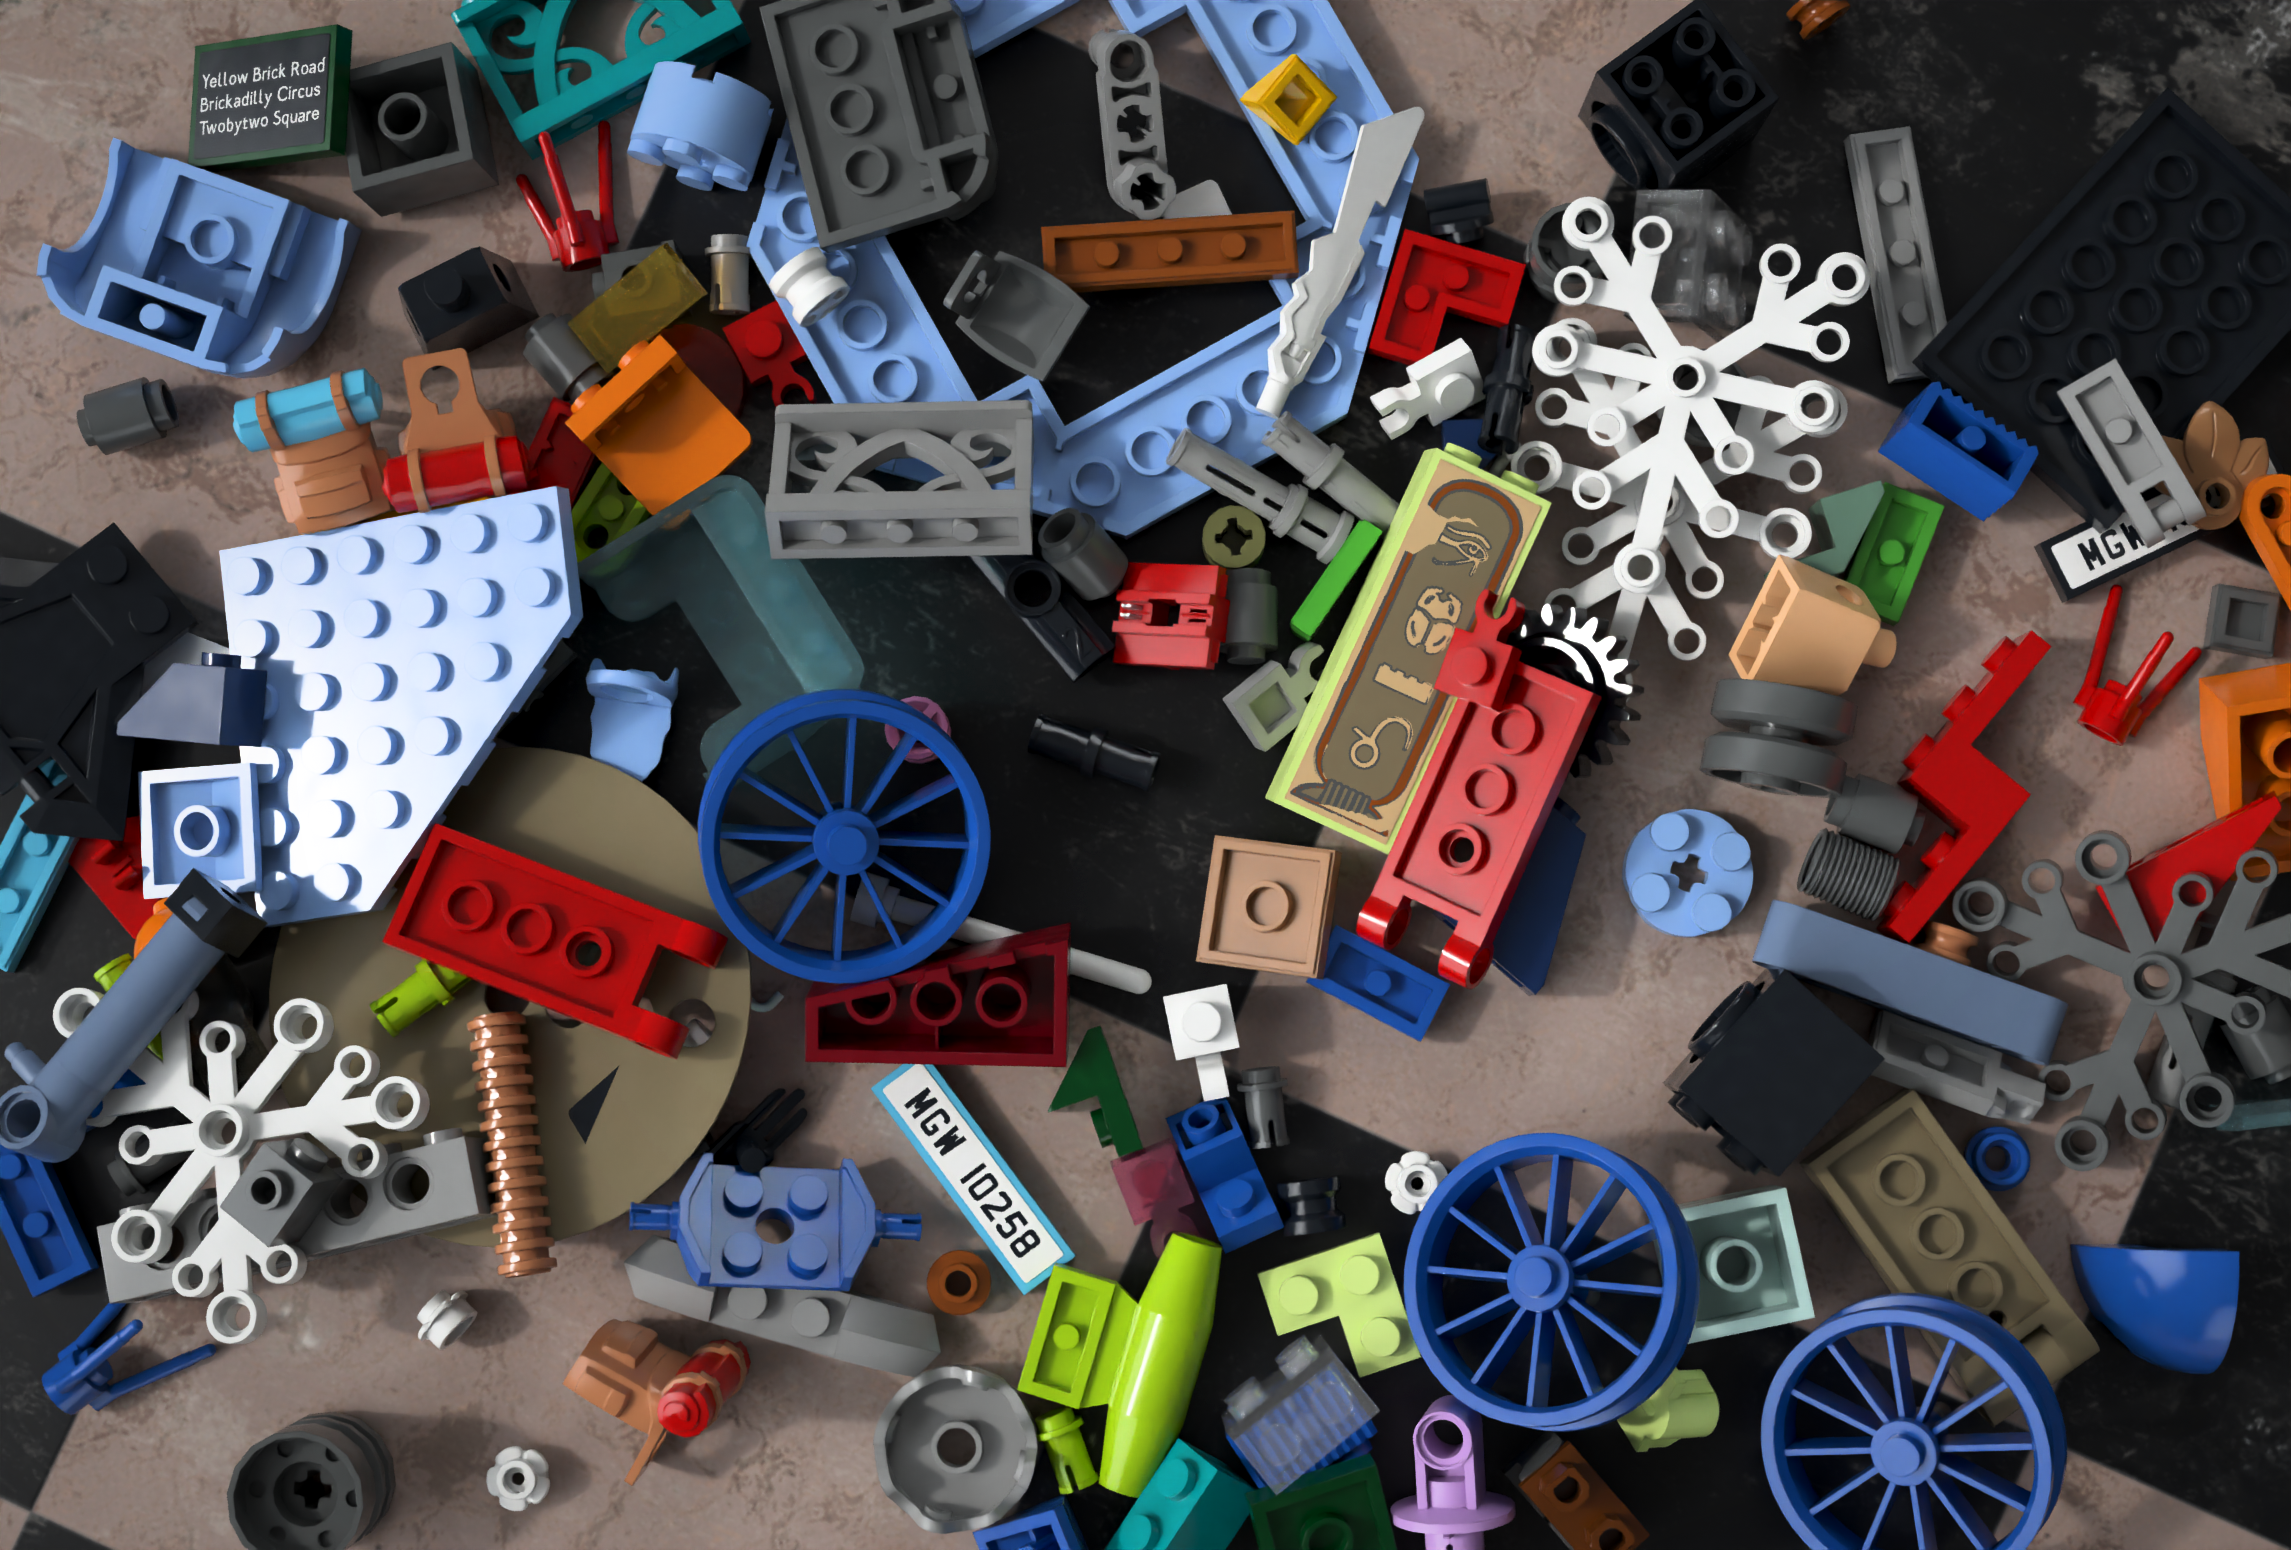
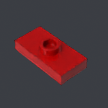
(559, 454)

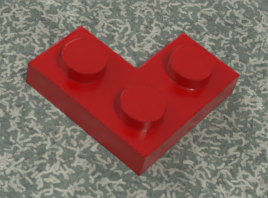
(1438, 279)

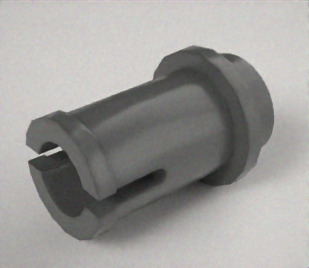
(1264, 1106)
(136, 1178)

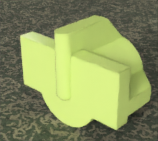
(1679, 1409)

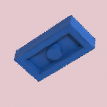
(1380, 984)

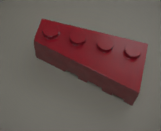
(956, 1007)

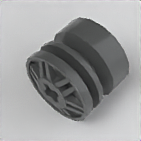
(281, 1507)

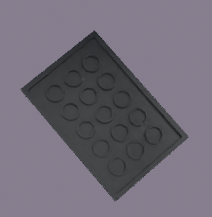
(2152, 259)

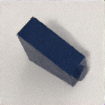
(1539, 903)

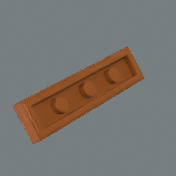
(1172, 251)

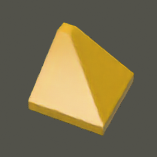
(1290, 99)

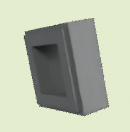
(2242, 621)

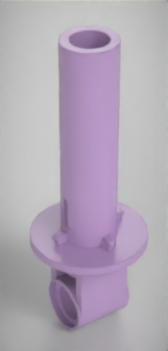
(1451, 1484)

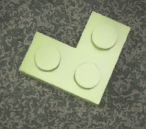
(1346, 1283)

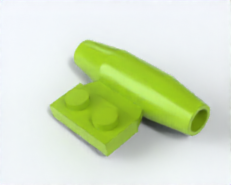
(1135, 1356)

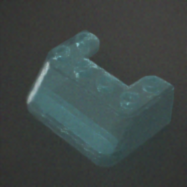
(750, 611)

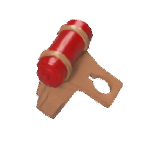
(455, 452)
(656, 1386)

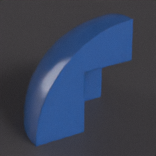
(2163, 1301)

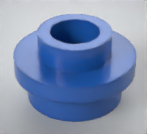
(2016, 1158)

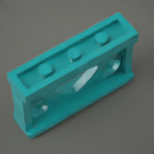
(611, 89)

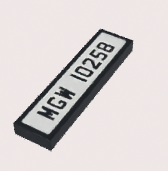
(2085, 559)

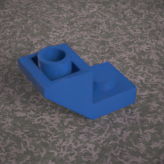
(1224, 1173)

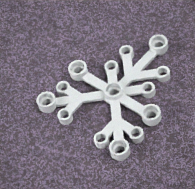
(1667, 453)
(1675, 528)
(171, 1085)

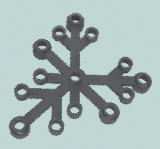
(2115, 1069)

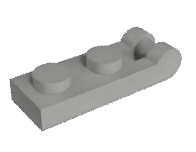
(2130, 451)

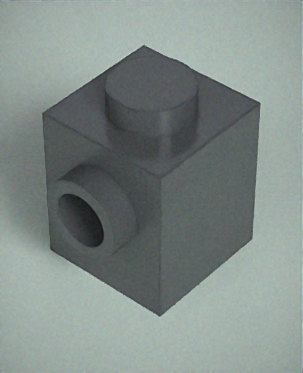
(282, 1191)

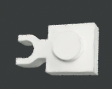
(1438, 390)

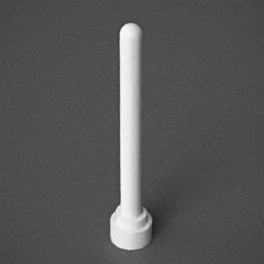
(976, 931)

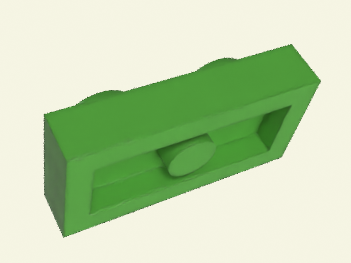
(1893, 550)

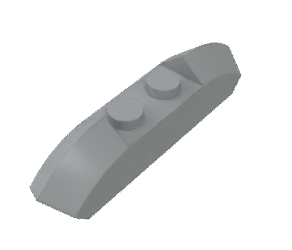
(825, 1322)

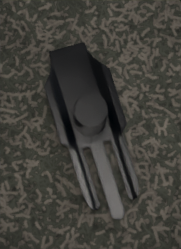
(746, 1145)

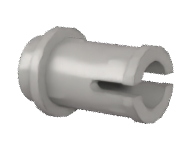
(729, 274)

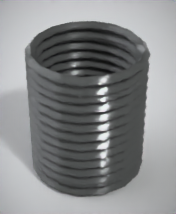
(1849, 874)

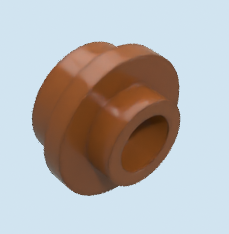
(976, 1270)

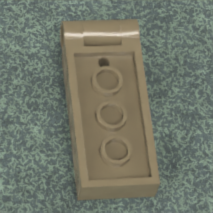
(1943, 1235)

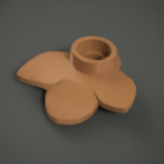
(2217, 458)

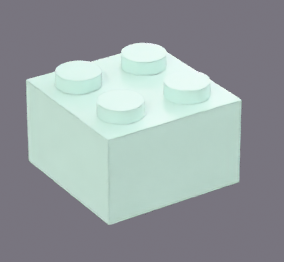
(1746, 1263)

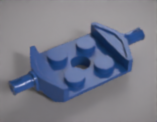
(825, 1210)

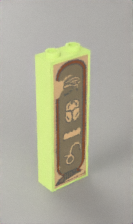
(1375, 702)

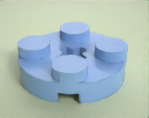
(1655, 890)

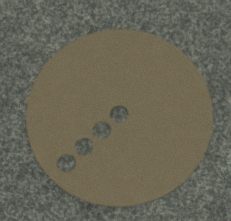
(658, 1108)

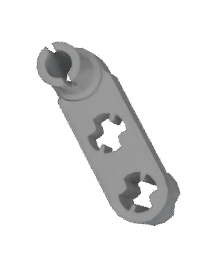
(1123, 83)

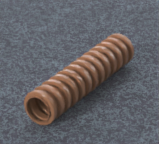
(511, 1144)

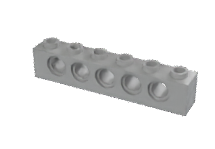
(392, 1213)

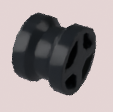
(1311, 1205)

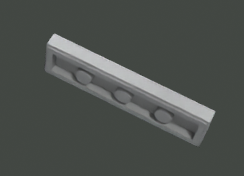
(1896, 246)

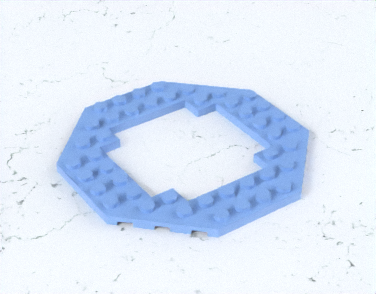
(1114, 458)

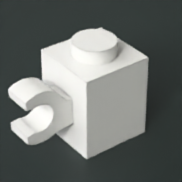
(1201, 1028)

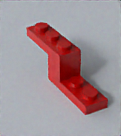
(1961, 786)

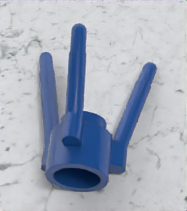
(84, 1372)

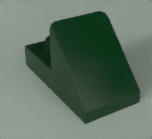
(1093, 1075)

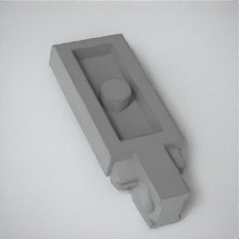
(1952, 1069)

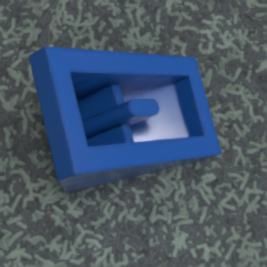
(1040, 1527)

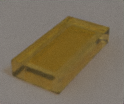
(637, 307)

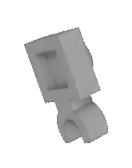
(1273, 697)

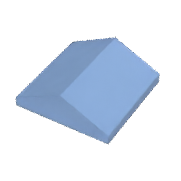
(200, 822)

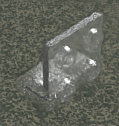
(1704, 262)
(1296, 1412)

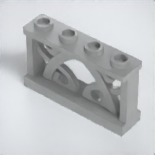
(942, 518)

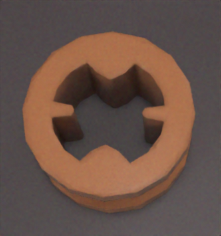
(1947, 942)

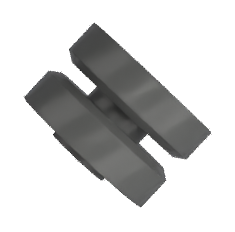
(1779, 738)

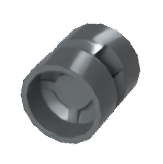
(1550, 253)

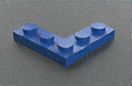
(41, 1219)

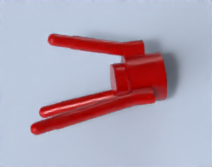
(579, 237)
(2116, 709)

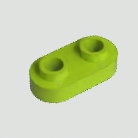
(604, 507)

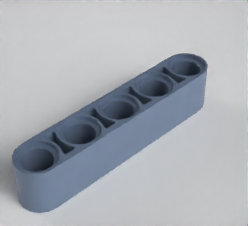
(1910, 982)

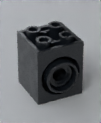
(1676, 103)
(1769, 1071)

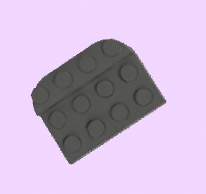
(882, 113)

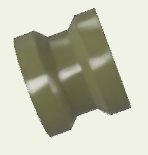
(1233, 549)

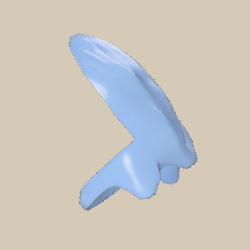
(630, 717)

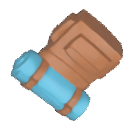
(321, 448)

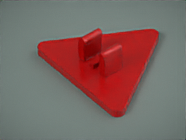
(116, 875)

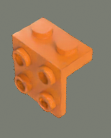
(658, 426)

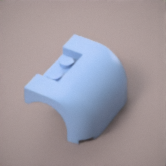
(201, 267)

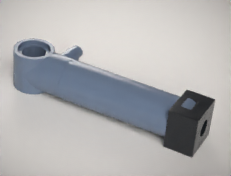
(52, 1110)

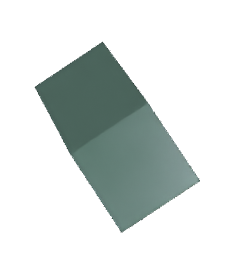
(1840, 525)

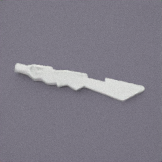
(1336, 256)

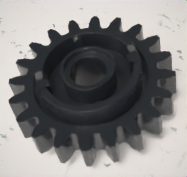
(1582, 656)

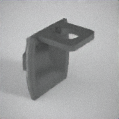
(1016, 311)

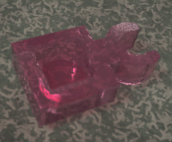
(1155, 1190)

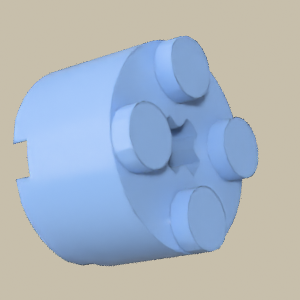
(701, 127)

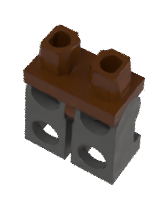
(1573, 1497)

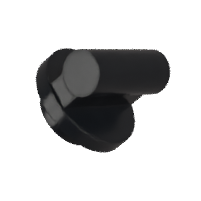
(1459, 210)

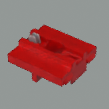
(1144, 612)

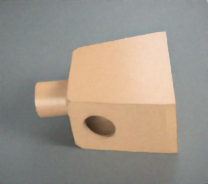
(1810, 631)

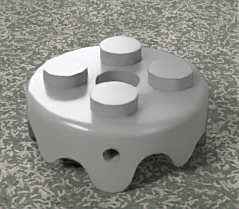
(945, 1494)

